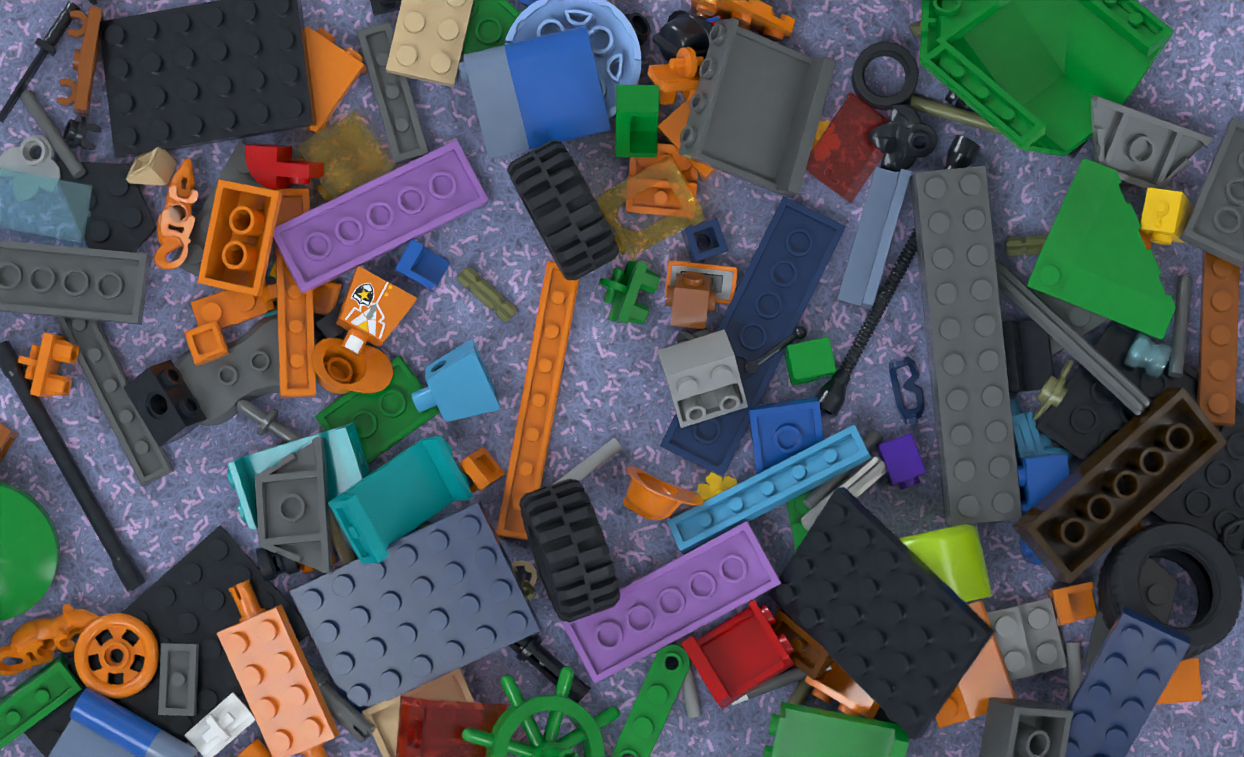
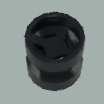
(273, 564)

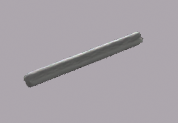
(1071, 340)

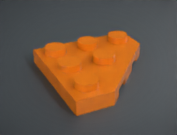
(750, 14)

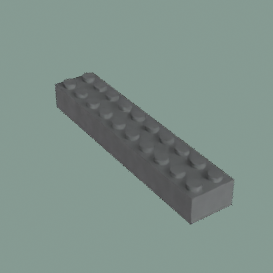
(965, 346)

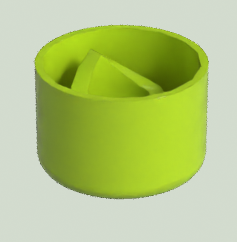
(955, 558)

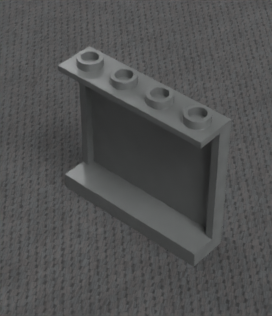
(756, 108)

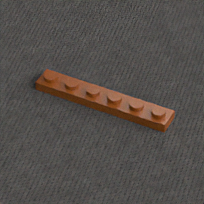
(1218, 339)

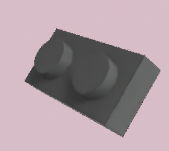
(178, 679)

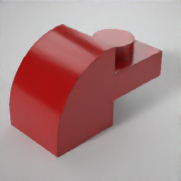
(275, 169)

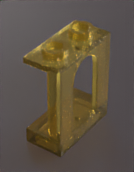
(637, 241)

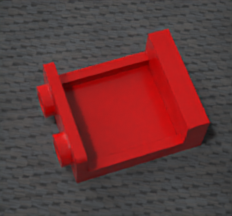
(740, 654)

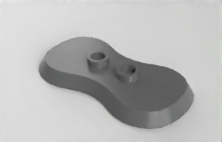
(243, 374)

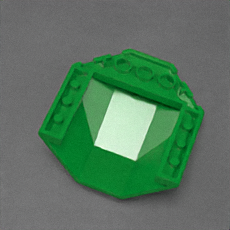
(1040, 61)

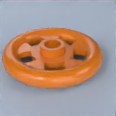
(133, 680)

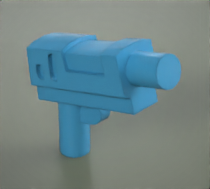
(1027, 437)

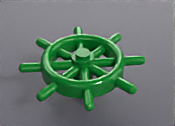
(521, 712)

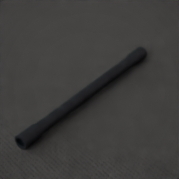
(121, 560)

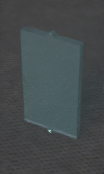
(44, 205)

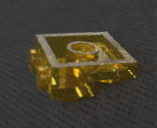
(348, 155)

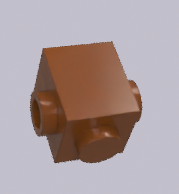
(690, 300)

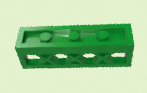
(36, 698)

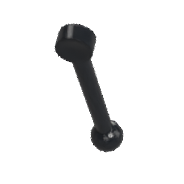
(752, 366)

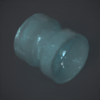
(1148, 355)

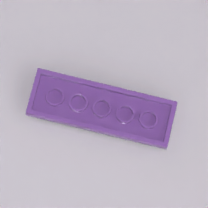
(379, 217)
(673, 602)

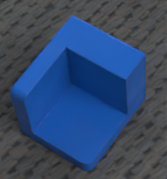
(422, 266)

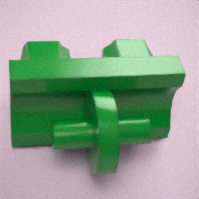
(623, 290)

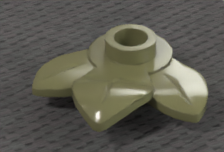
(1053, 391)

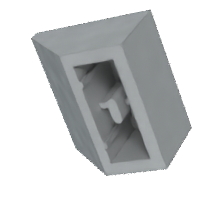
(702, 378)

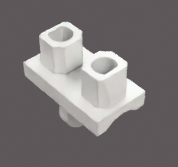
(220, 726)

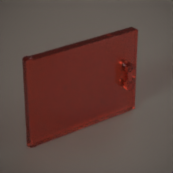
(847, 149)

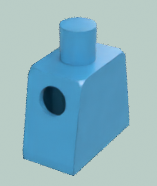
(458, 385)

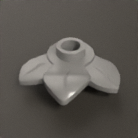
(23, 160)

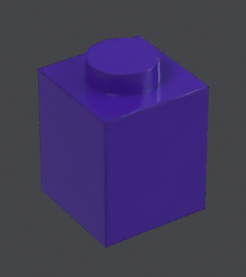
(902, 461)

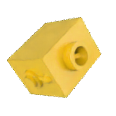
(1165, 215)

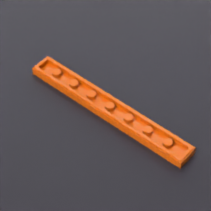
(538, 397)

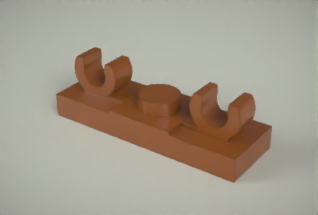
(84, 60)

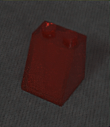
(436, 726)

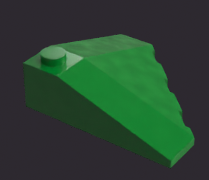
(1099, 257)

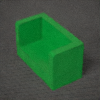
(637, 120)
(810, 361)

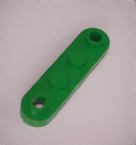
(653, 703)

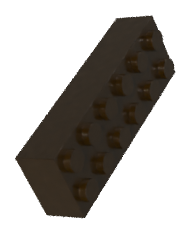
(1119, 484)

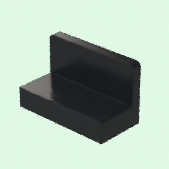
(1027, 355)

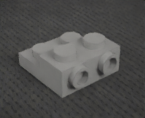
(1028, 638)

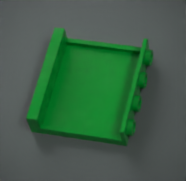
(825, 733)

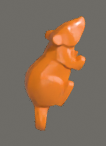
(176, 221)
(40, 637)

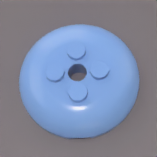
(611, 36)

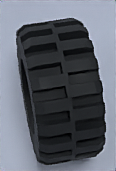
(563, 210)
(569, 550)

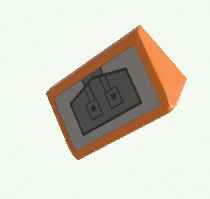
(722, 278)

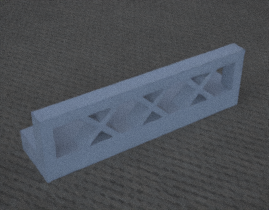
(873, 237)

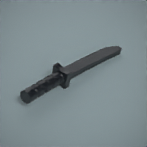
(46, 47)

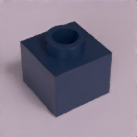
(713, 232)

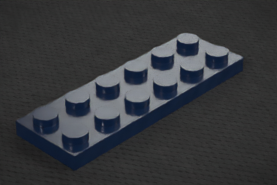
(1123, 685)

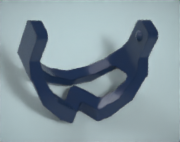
(908, 415)

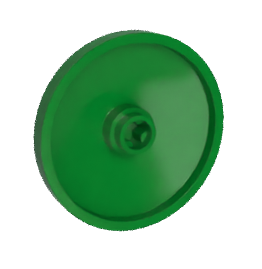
(26, 551)

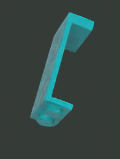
(344, 467)
(399, 497)

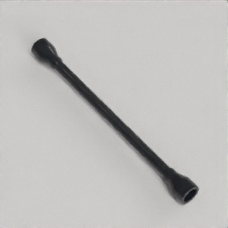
(833, 393)

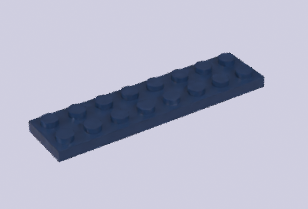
(758, 318)

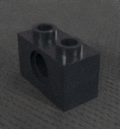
(165, 403)

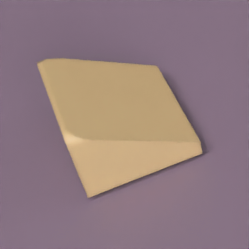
(152, 168)

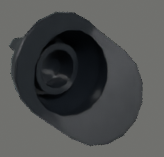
(683, 31)

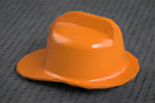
(342, 372)
(655, 498)

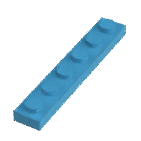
(769, 489)

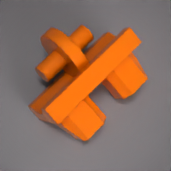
(678, 75)
(44, 365)

